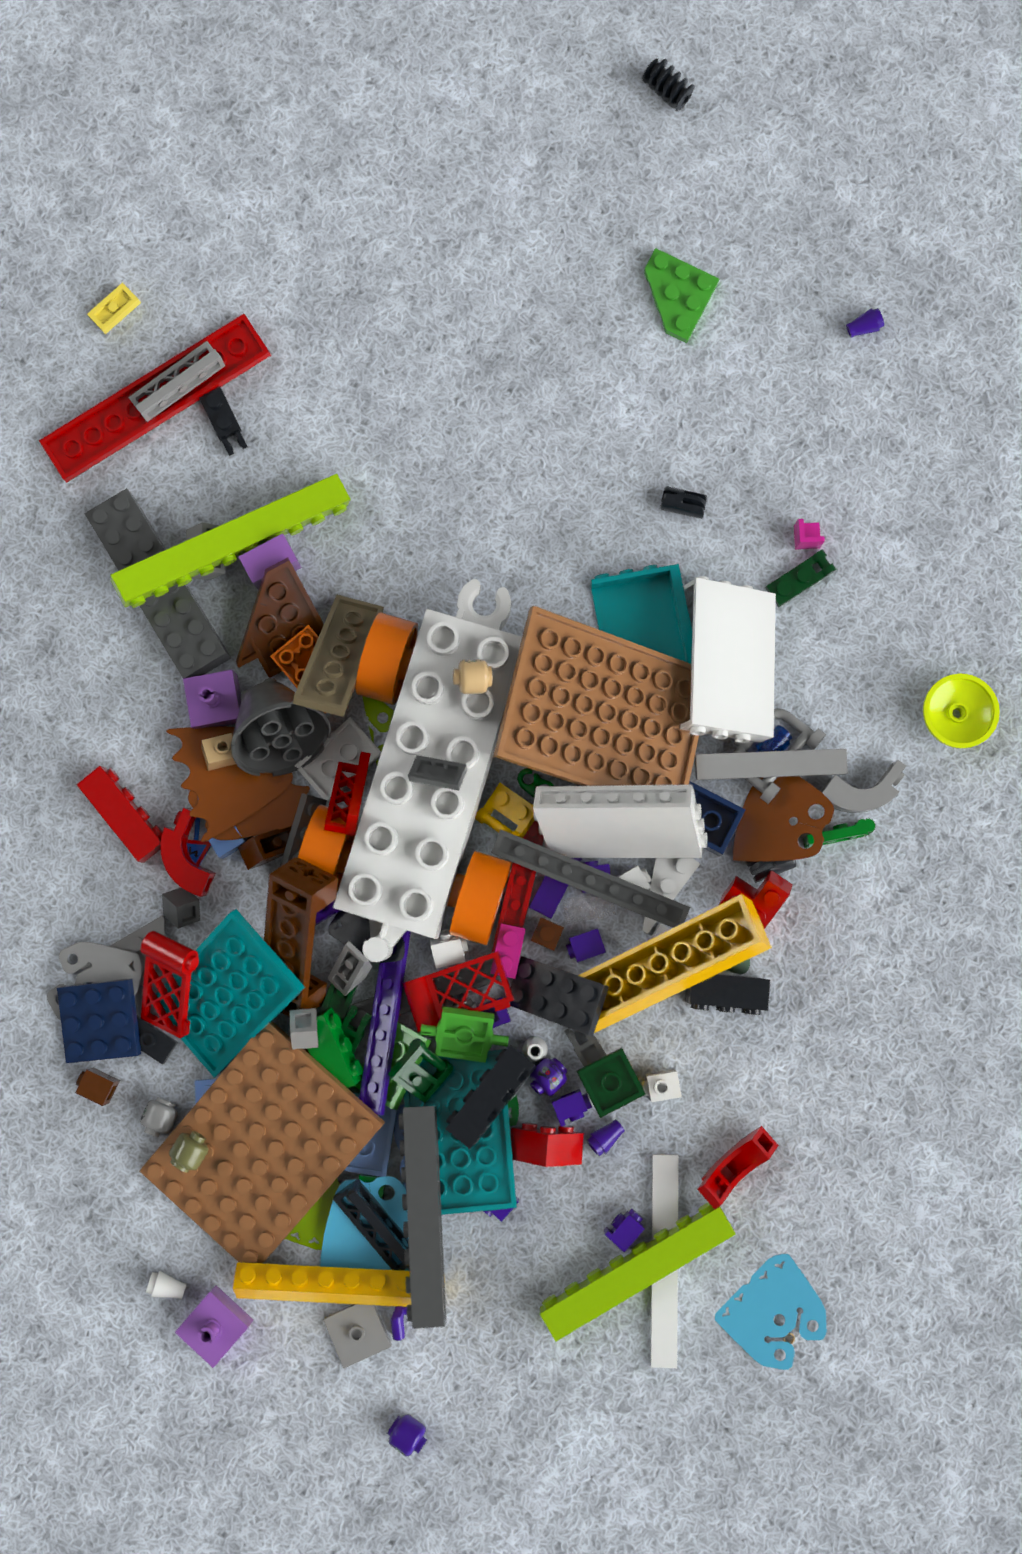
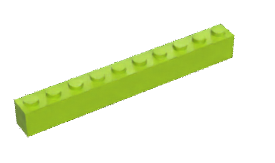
(229, 541)

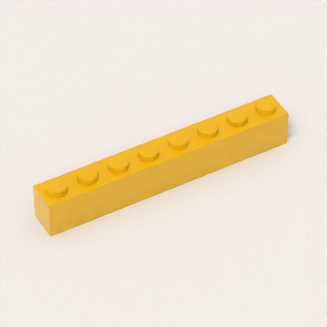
(321, 1284)

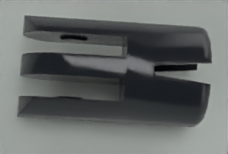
(683, 502)
(762, 869)

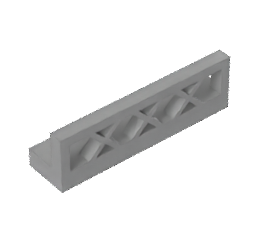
(179, 384)

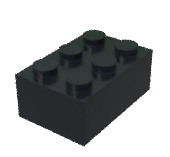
(729, 993)

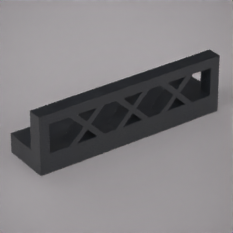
(379, 1222)

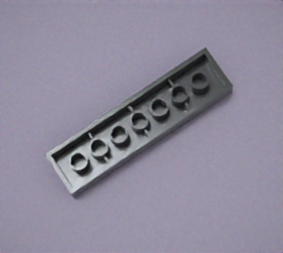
(173, 616)

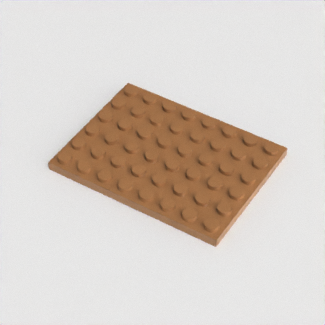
(596, 707)
(275, 1145)

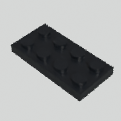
(558, 996)

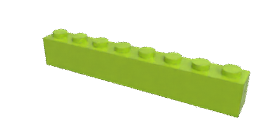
(635, 1271)

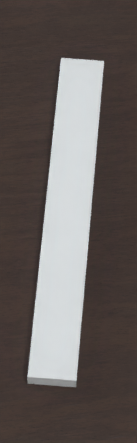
(665, 1291)

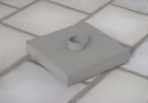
(357, 1333)

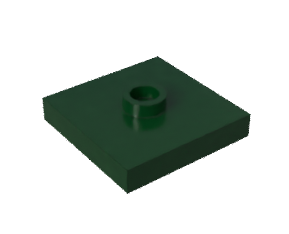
(610, 1082)

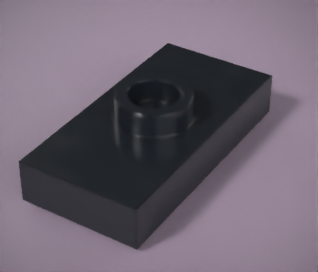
(155, 1042)

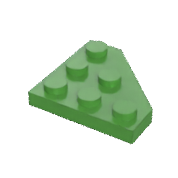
(678, 293)

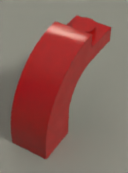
(178, 860)
(735, 1165)

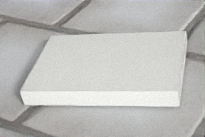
(342, 746)

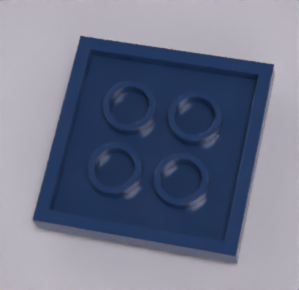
(99, 1021)

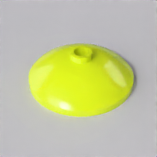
(973, 700)

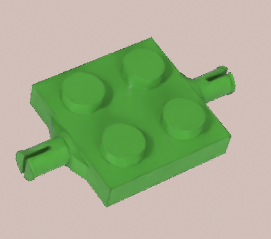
(464, 1034)

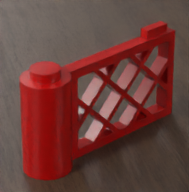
(170, 958)
(424, 996)

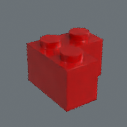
(766, 898)
(547, 1145)

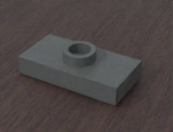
(437, 772)

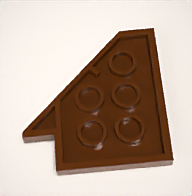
(277, 616)

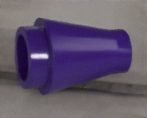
(868, 322)
(605, 1137)

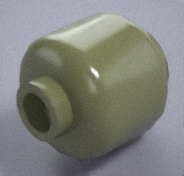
(188, 1151)

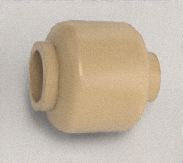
(473, 676)

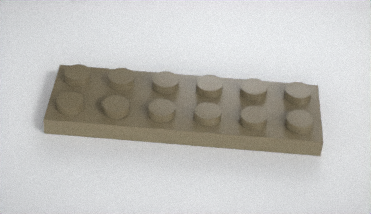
(336, 657)

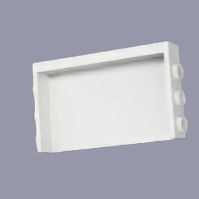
(732, 661)
(620, 821)

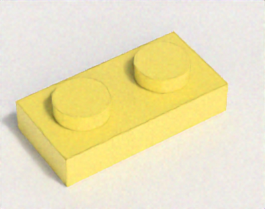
(113, 308)

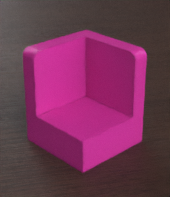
(807, 535)

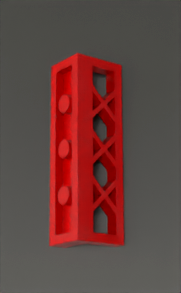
(352, 798)

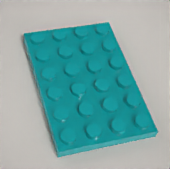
(233, 992)
(476, 1176)

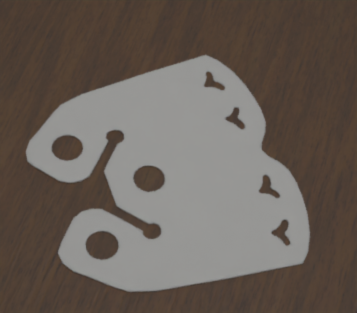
(107, 965)

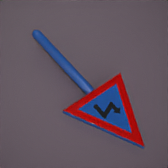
(197, 848)

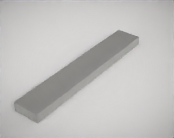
(771, 764)

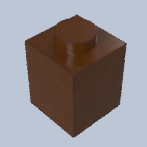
(547, 934)
(96, 1086)

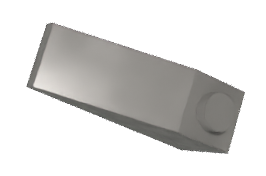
(349, 969)

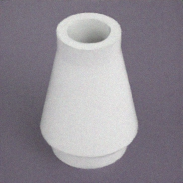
(535, 1041)
(165, 1286)

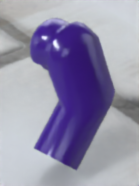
(397, 1323)

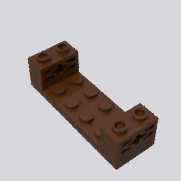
(293, 899)

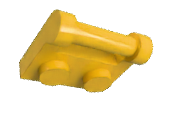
(511, 806)

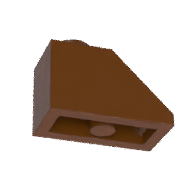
(264, 847)

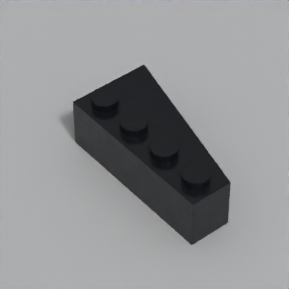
(490, 1097)

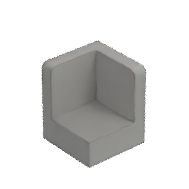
(303, 1028)

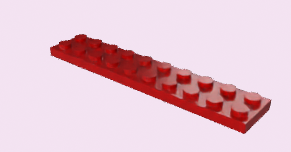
(118, 422)

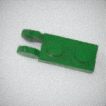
(843, 833)

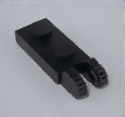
(222, 418)

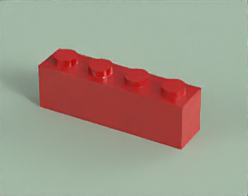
(121, 813)

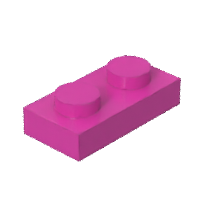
(509, 947)

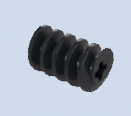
(668, 85)

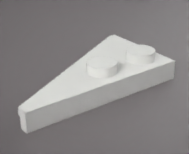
(668, 879)

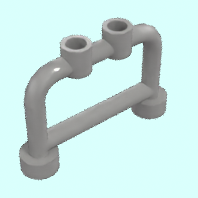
(807, 736)

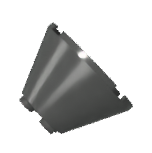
(276, 733)

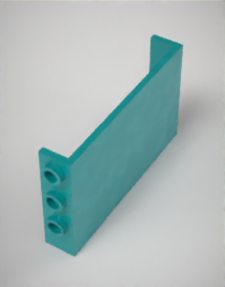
(645, 609)

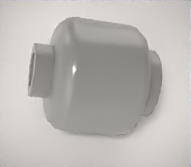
(159, 1117)

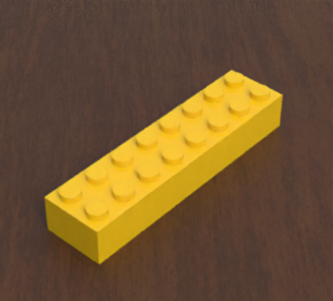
(679, 959)

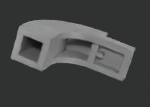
(855, 800)

